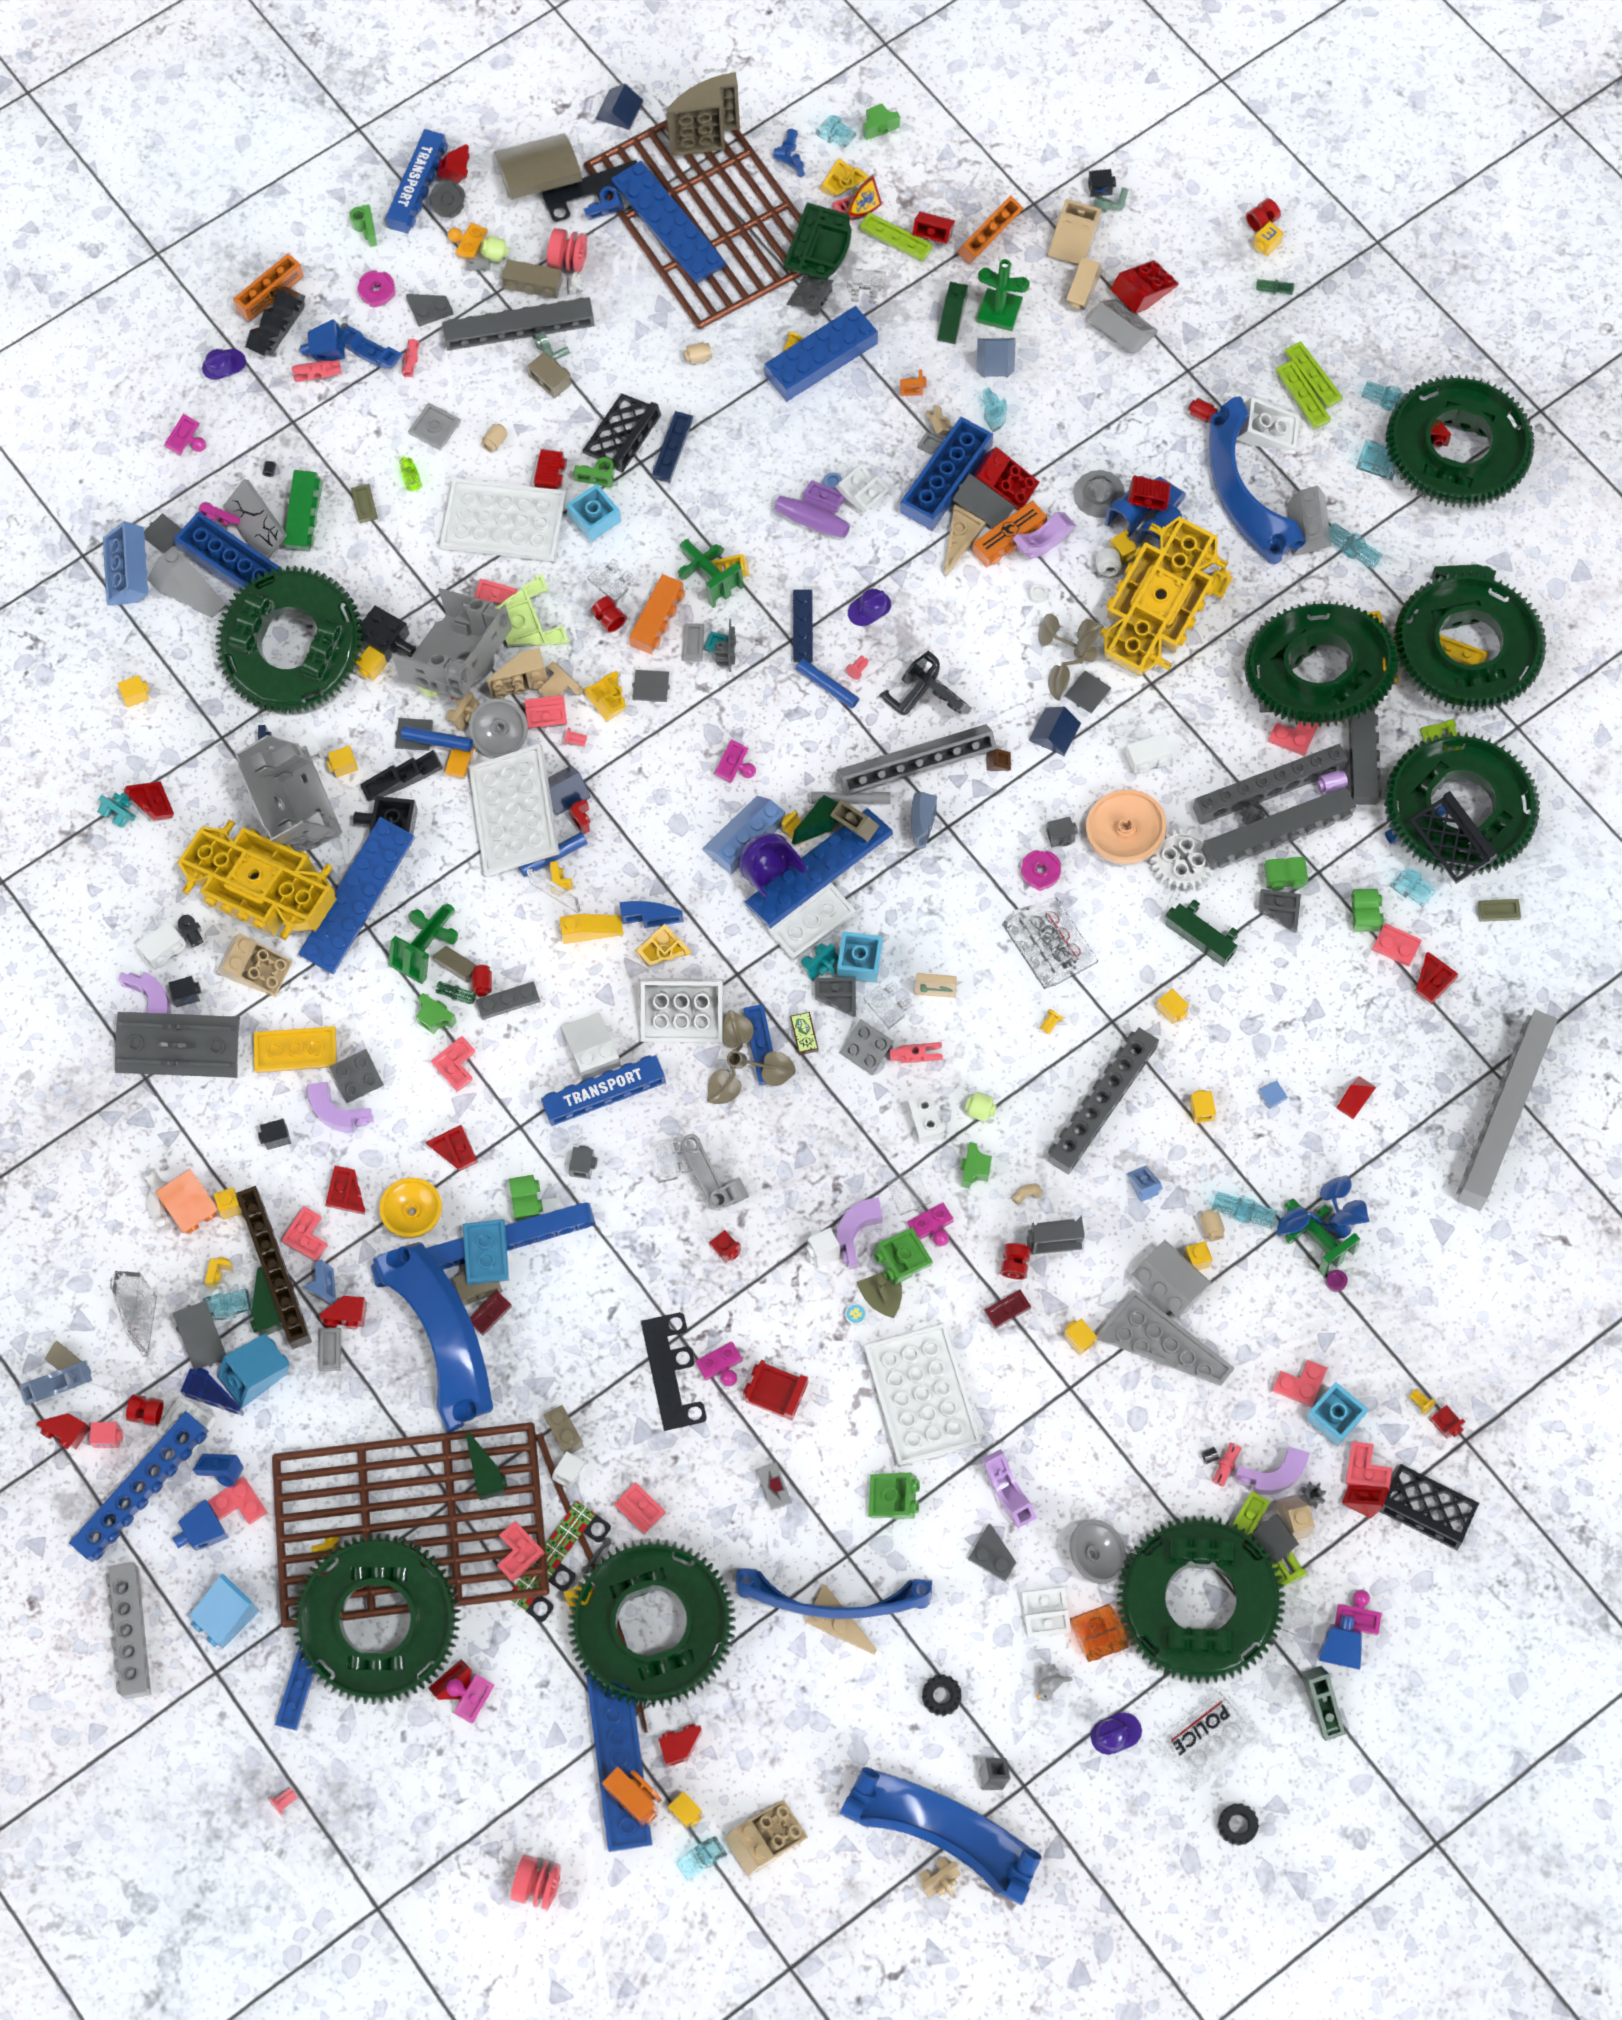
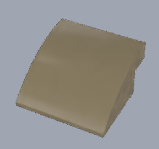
(702, 115)
(538, 166)

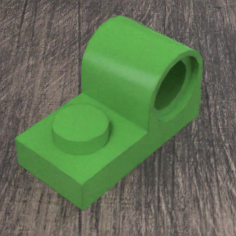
(365, 223)
(596, 475)

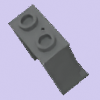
(1056, 1236)

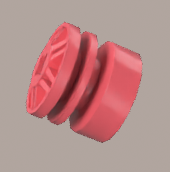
(566, 249)
(535, 1882)

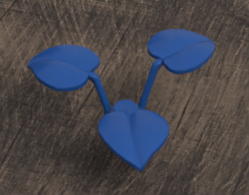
(1352, 1212)

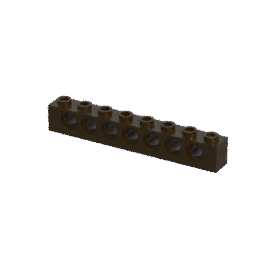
(274, 1267)

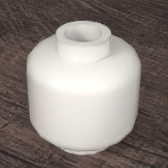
(1108, 562)

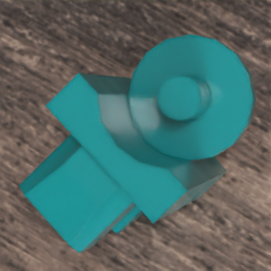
(108, 805)
(822, 962)

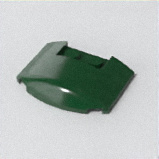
(819, 242)

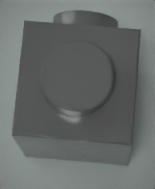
(1061, 832)
(582, 1162)
(994, 1774)

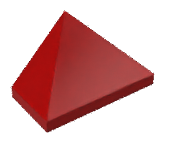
(1355, 1097)
(1365, 1499)
(458, 1671)

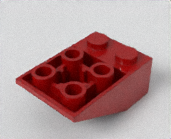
(1143, 286)
(1006, 477)

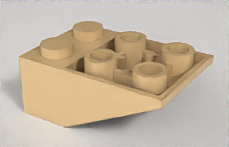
(1075, 232)
(518, 675)
(254, 965)
(765, 1837)

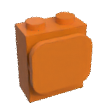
(633, 1795)

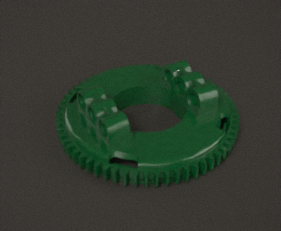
(1470, 407)
(1467, 601)
(1292, 637)
(329, 655)
(1426, 770)
(633, 1575)
(1201, 1651)
(370, 1672)

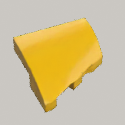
(841, 178)
(607, 696)
(661, 947)

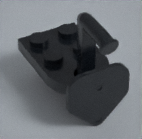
(925, 680)

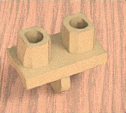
(463, 713)
(941, 1881)

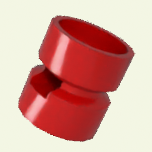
(1265, 212)
(608, 615)
(1016, 1258)
(144, 1410)

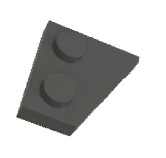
(429, 307)
(992, 1555)

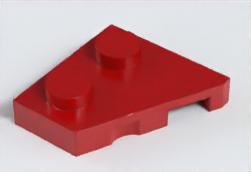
(151, 799)
(1434, 978)
(454, 1148)
(344, 1191)

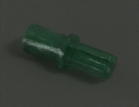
(1275, 286)
(455, 992)

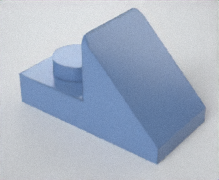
(1144, 1183)
(324, 1284)

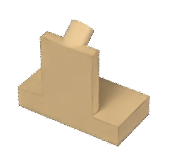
(559, 682)

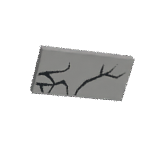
(256, 519)

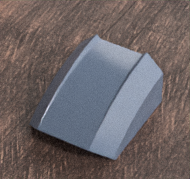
(995, 357)
(922, 817)

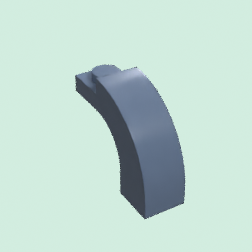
(55, 1382)

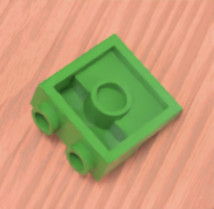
(902, 1256)
(893, 1496)

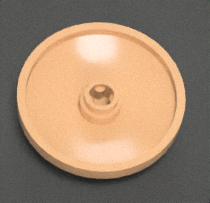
(1126, 826)

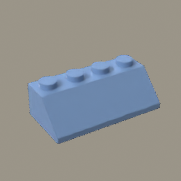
(125, 564)
(756, 818)

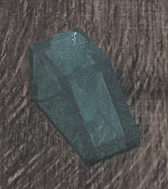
(1375, 460)

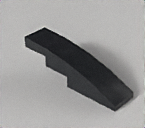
(402, 776)

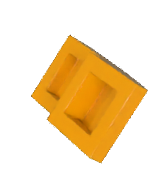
(458, 763)

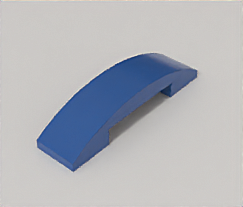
(369, 350)

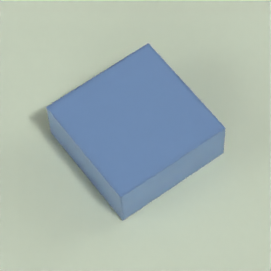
(1273, 1094)

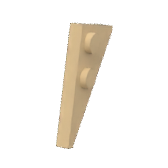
(963, 532)
(843, 1629)

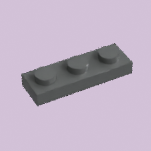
(508, 1000)

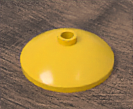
(408, 1195)

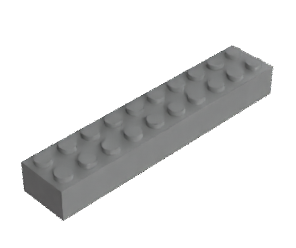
(1505, 1109)

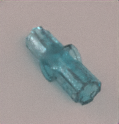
(1386, 396)
(1354, 546)
(1244, 1210)

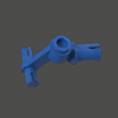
(784, 153)

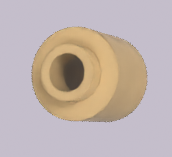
(697, 353)
(494, 437)
(1212, 1225)

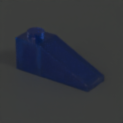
(204, 1389)

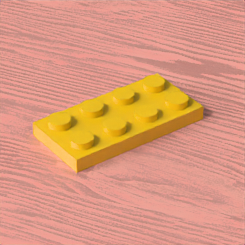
(295, 1049)

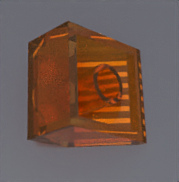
(1099, 1633)

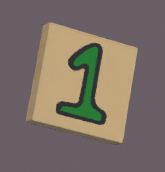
(935, 985)

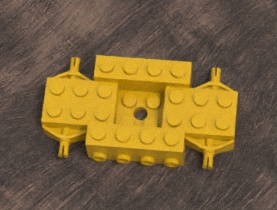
(1148, 622)
(283, 892)

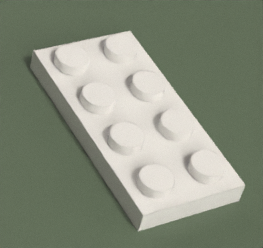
(812, 921)

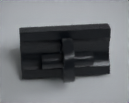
(190, 930)

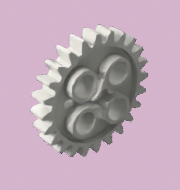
(1167, 867)

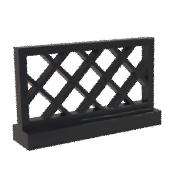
(634, 436)
(1469, 832)
(1421, 1522)

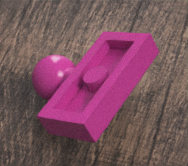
(183, 434)
(212, 512)
(732, 762)
(932, 1222)
(719, 1362)
(1365, 1620)
(471, 1698)

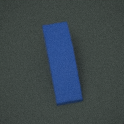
(651, 913)

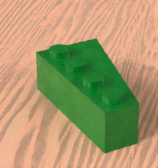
(303, 510)

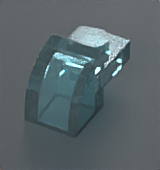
(834, 130)
(995, 410)
(1410, 884)
(226, 1306)
(701, 1857)

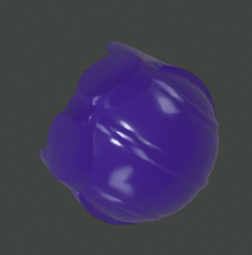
(766, 858)

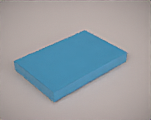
(485, 1252)

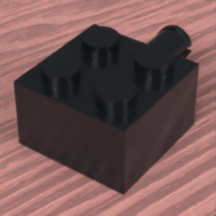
(385, 633)
(395, 810)

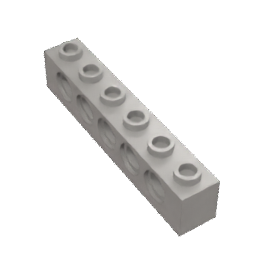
(140, 1684)

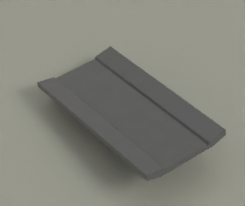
(177, 1044)

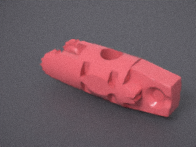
(316, 370)
(906, 1055)

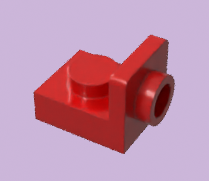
(578, 815)
(725, 1246)
(1447, 1422)

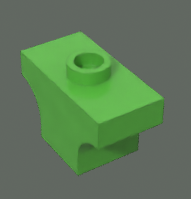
(880, 121)
(434, 1014)
(975, 1166)

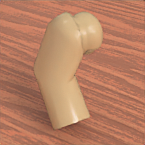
(1026, 1190)

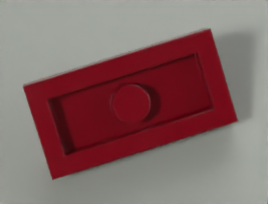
(1007, 1309)
(490, 1313)

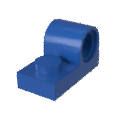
(606, 207)
(223, 1467)

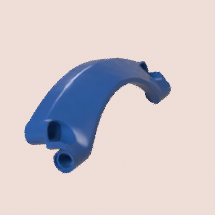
(1255, 522)
(456, 1350)
(754, 1585)
(981, 1844)

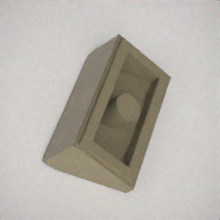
(454, 963)
(61, 1357)

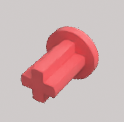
(854, 670)
(575, 738)
(283, 1800)

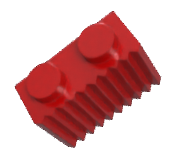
(933, 227)
(550, 469)
(1149, 493)

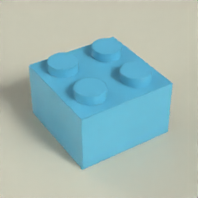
(593, 512)
(860, 956)
(1337, 1414)

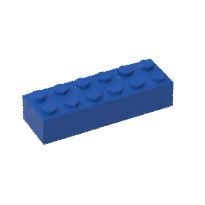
(821, 353)
(946, 470)
(221, 552)

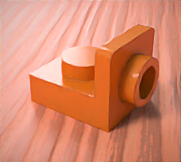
(912, 386)

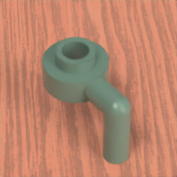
(1107, 204)
(543, 343)

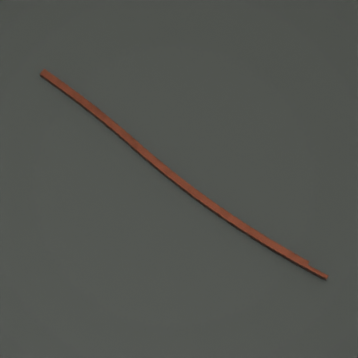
(582, 1539)

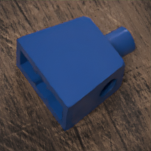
(325, 342)
(200, 1528)
(1342, 1644)

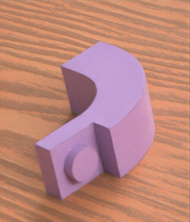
(1046, 537)
(151, 988)
(333, 1117)
(857, 1217)
(1276, 1481)
(1007, 1489)

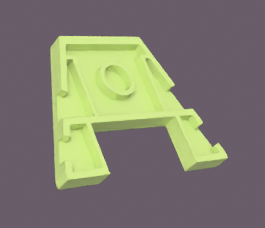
(524, 621)

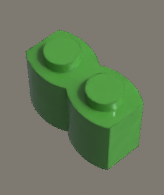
(1286, 873)
(1366, 910)
(524, 1197)

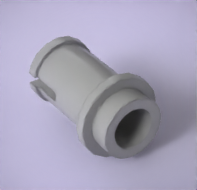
(478, 264)

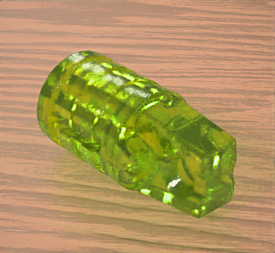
(410, 474)

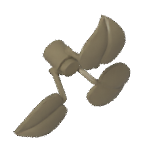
(1086, 634)
(722, 1084)

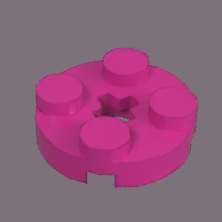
(380, 296)
(1042, 859)

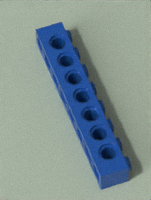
(156, 1457)

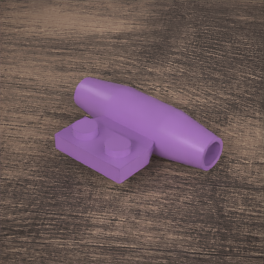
(816, 510)

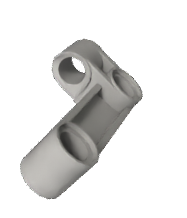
(707, 1178)

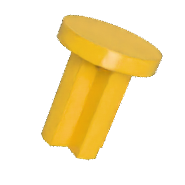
(793, 338)
(1051, 1021)
(1422, 1401)

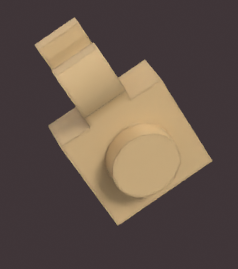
(940, 423)

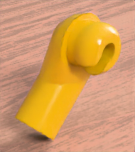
(327, 1544)

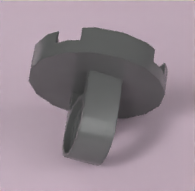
(447, 198)

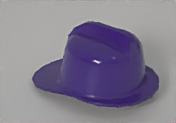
(223, 363)
(869, 607)
(1116, 1733)

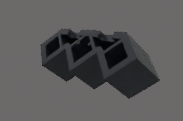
(276, 322)

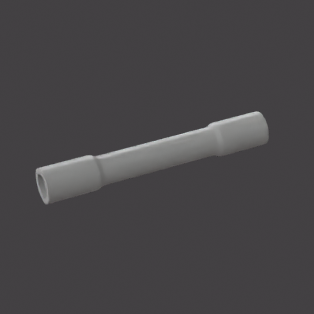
(874, 797)

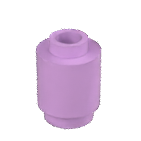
(1332, 781)

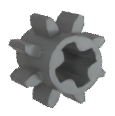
(1252, 813)
(1313, 1488)

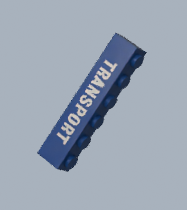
(416, 181)
(603, 1090)

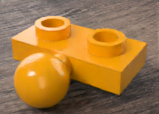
(469, 242)

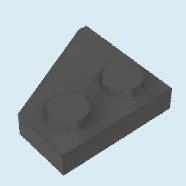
(1280, 907)
(837, 993)

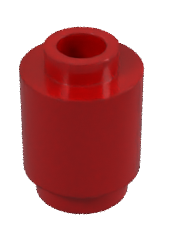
(1202, 410)
(481, 980)

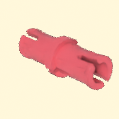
(410, 358)
(1226, 1464)

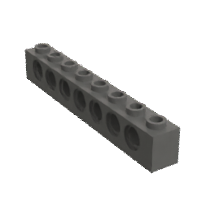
(1269, 784)
(1067, 1160)

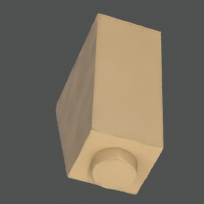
(1084, 283)
(1296, 1516)

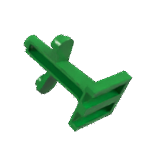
(999, 306)
(719, 582)
(412, 958)
(1334, 1251)

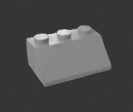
(1122, 325)
(1311, 514)
(1171, 1278)

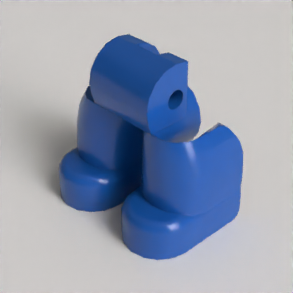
(1135, 514)

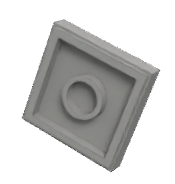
(434, 426)

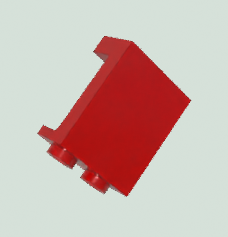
(775, 1390)

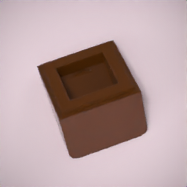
(998, 760)

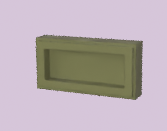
(364, 503)
(1499, 910)

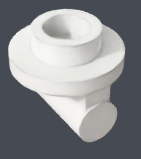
(576, 282)

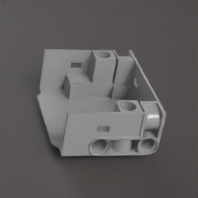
(464, 630)
(278, 774)

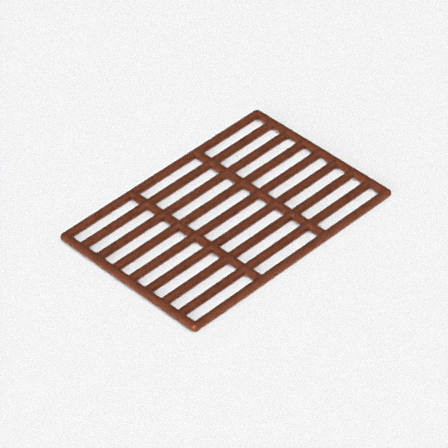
(723, 236)
(449, 1498)

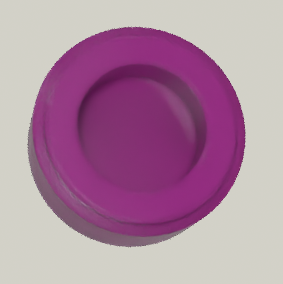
(1336, 1280)

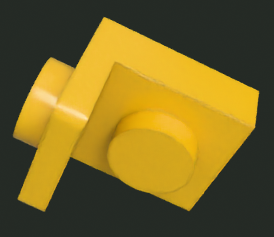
(1221, 581)
(790, 823)
(558, 877)
(214, 1272)

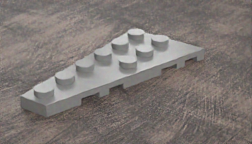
(1154, 1335)

